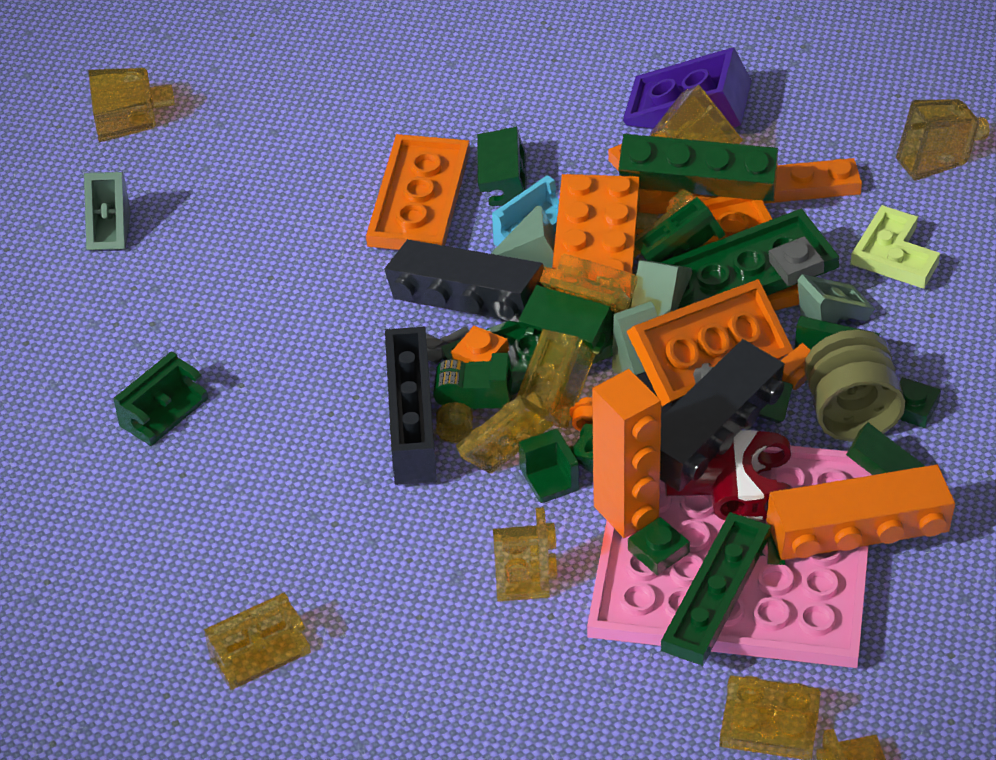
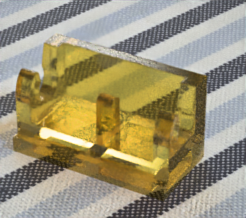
(558, 373)
(256, 641)

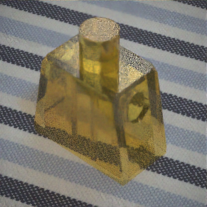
(125, 101)
(696, 118)
(938, 136)

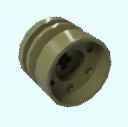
(853, 384)

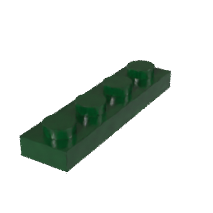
(715, 589)

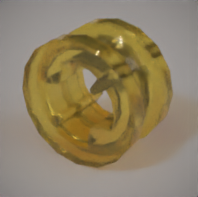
(454, 422)

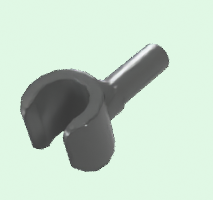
(434, 344)

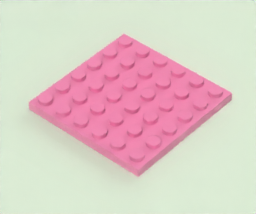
(784, 612)

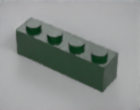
(700, 166)

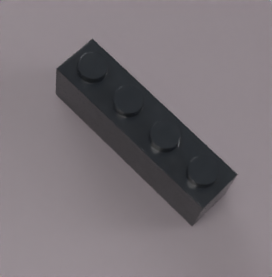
(463, 279)
(410, 406)
(716, 411)

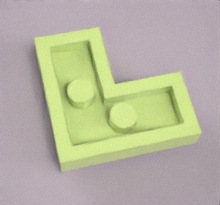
(887, 251)

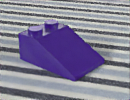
(717, 73)

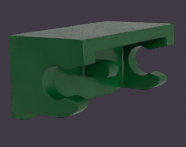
(501, 164)
(680, 233)
(568, 315)
(159, 399)

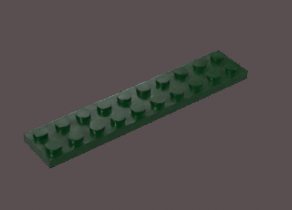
(714, 270)

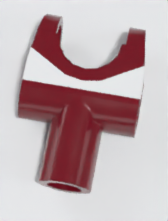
(736, 478)

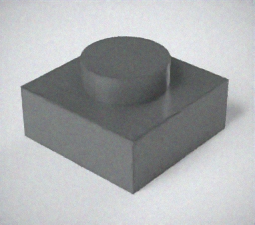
(796, 259)

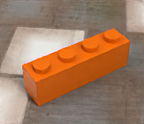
(626, 452)
(860, 512)

